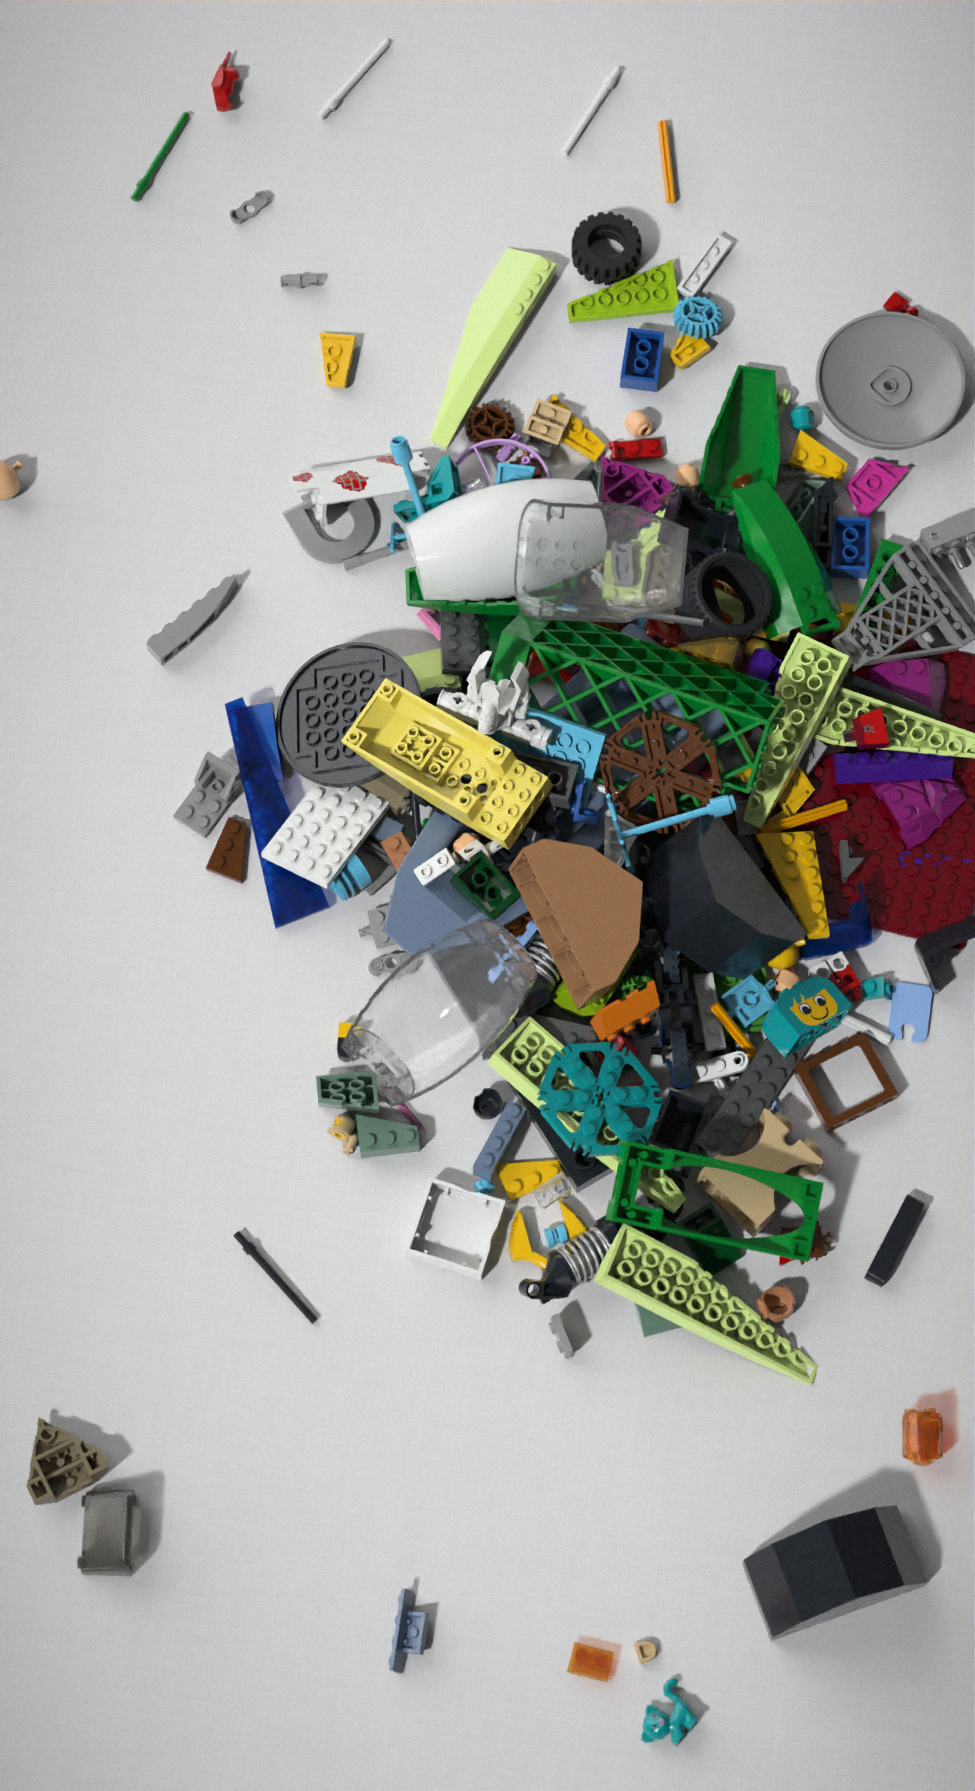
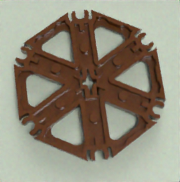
(657, 753)

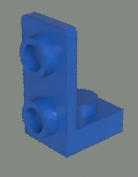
(587, 815)

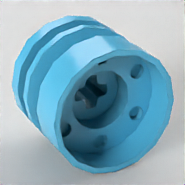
(352, 874)

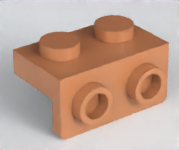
(396, 848)

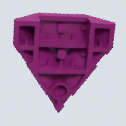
(634, 486)

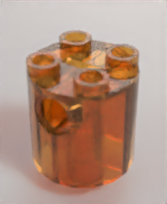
(922, 1436)

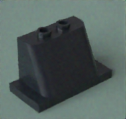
(681, 1124)

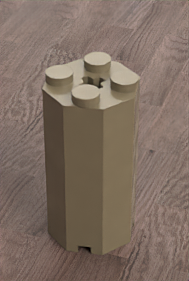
(391, 791)

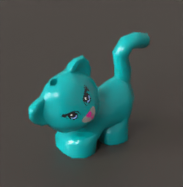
(658, 1723)

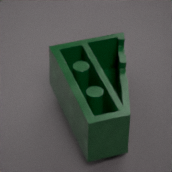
(494, 627)

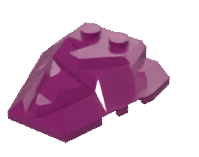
(920, 805)

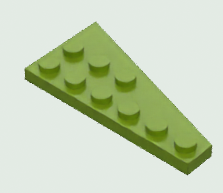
(635, 296)

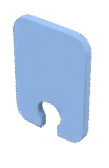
(910, 1006)

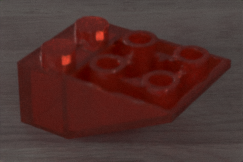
(669, 633)

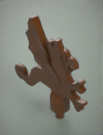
(818, 1241)

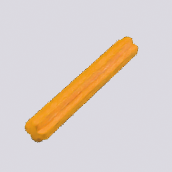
(733, 1029)

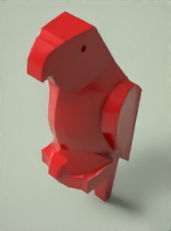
(224, 84)

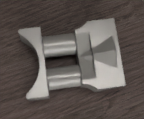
(545, 448)

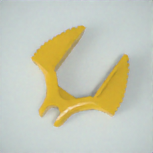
(519, 1243)

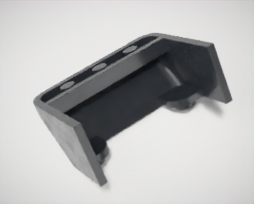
(929, 947)

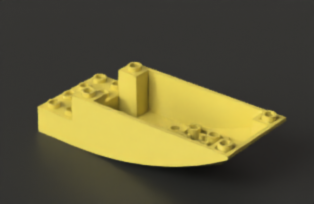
(433, 752)

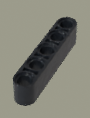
(894, 1240)

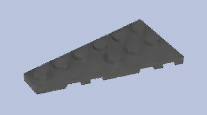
(562, 1030)

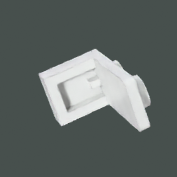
(437, 866)

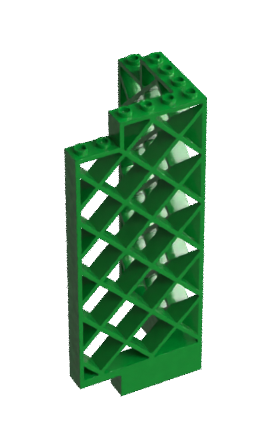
(650, 674)

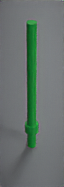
(143, 183)

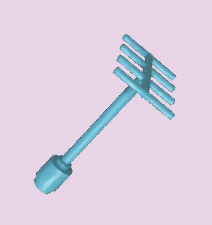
(403, 455)
(718, 807)

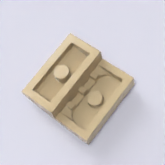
(548, 422)

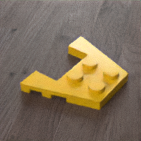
(793, 796)

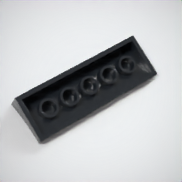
(870, 689)

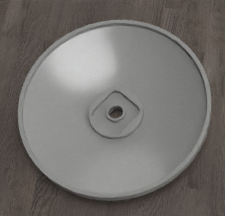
(897, 352)

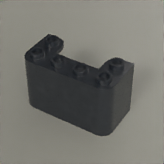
(708, 529)

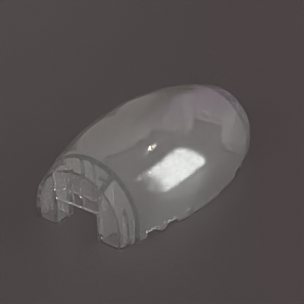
(442, 1009)

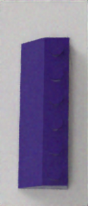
(890, 766)

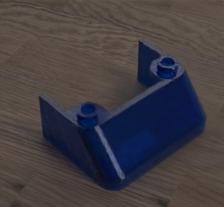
(844, 934)

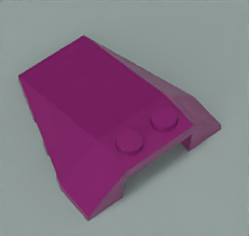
(915, 679)

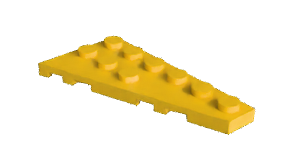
(798, 873)

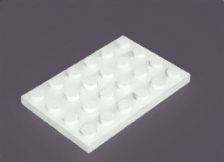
(325, 832)

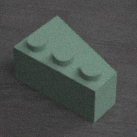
(385, 1137)

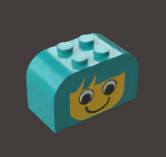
(804, 1014)

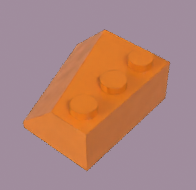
(624, 1015)

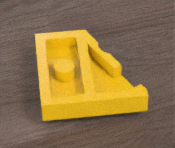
(688, 351)

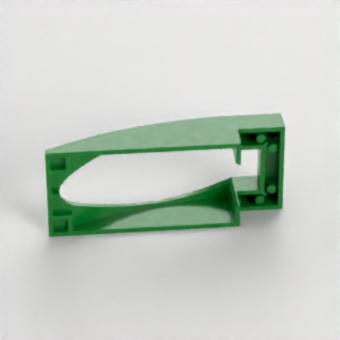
(634, 1155)

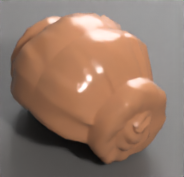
(776, 1303)

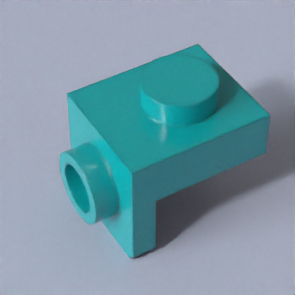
(877, 989)

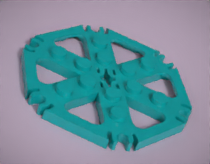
(586, 1094)

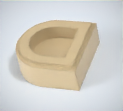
(645, 1651)

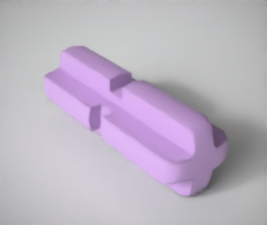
(506, 451)

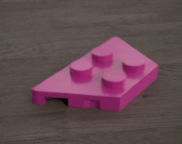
(873, 485)

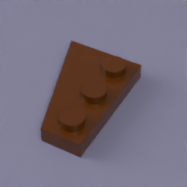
(228, 853)

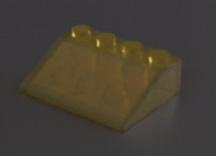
(718, 651)

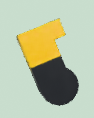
(342, 1033)

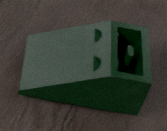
(709, 1255)

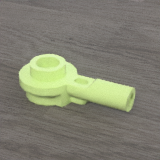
(782, 399)

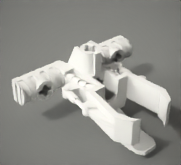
(496, 706)

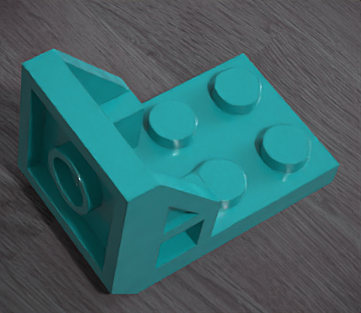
(442, 486)

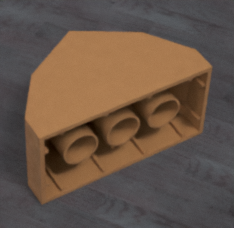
(583, 911)

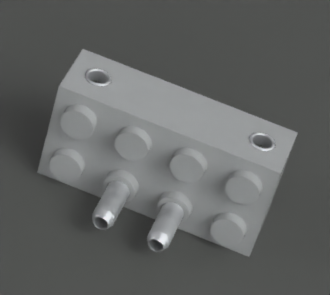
(950, 537)

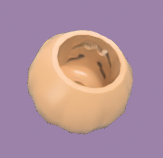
(9, 480)

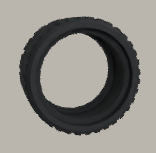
(745, 579)

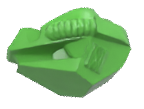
(632, 982)

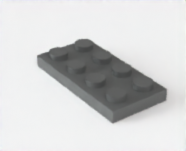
(458, 642)

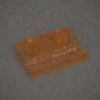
(590, 1662)

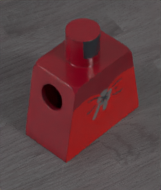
(868, 731)

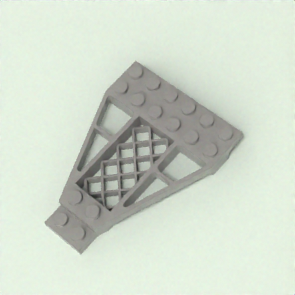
(933, 594)

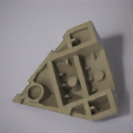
(61, 1465)

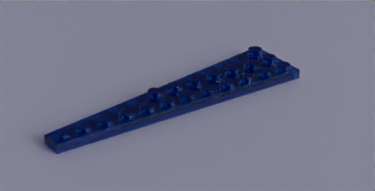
(288, 893)

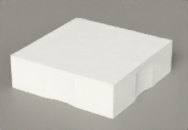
(455, 1229)

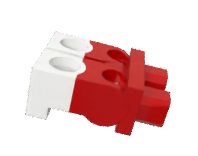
(841, 974)

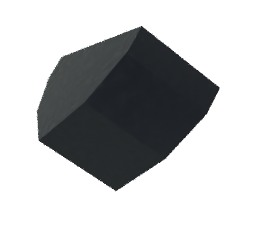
(717, 901)
(833, 1570)

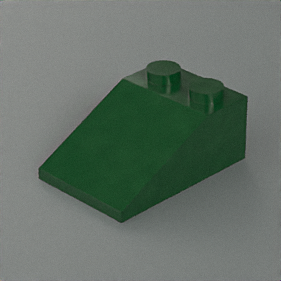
(484, 886)

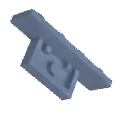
(409, 1631)

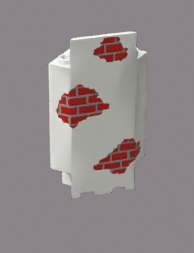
(359, 481)

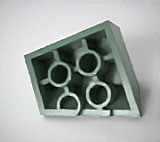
(348, 1091)

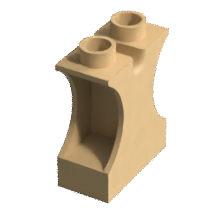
(747, 1199)

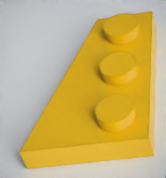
(337, 358)
(816, 458)
(525, 1177)

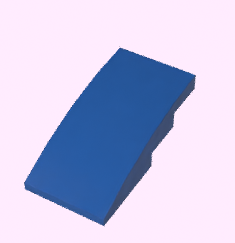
(264, 721)

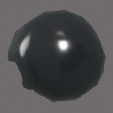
(488, 1104)

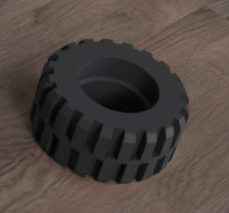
(606, 227)

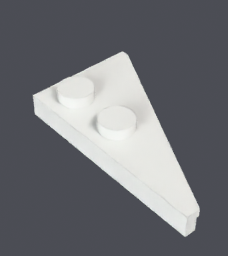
(611, 843)

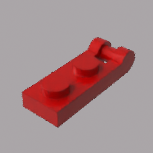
(636, 450)

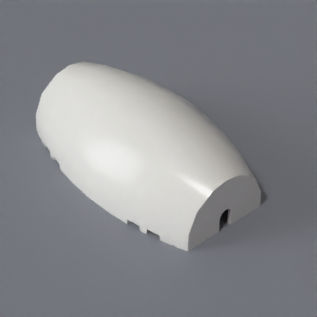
(471, 541)

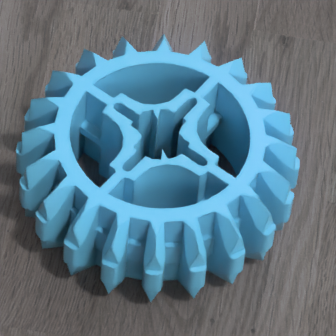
(696, 322)

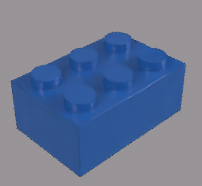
(642, 359)
(850, 547)

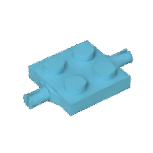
(748, 1000)

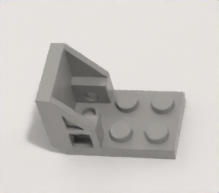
(213, 792)

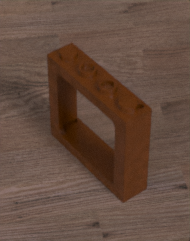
(832, 1122)

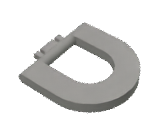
(326, 550)

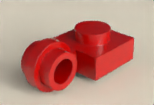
(897, 303)

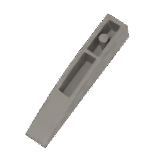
(190, 623)

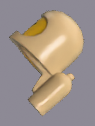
(343, 1129)

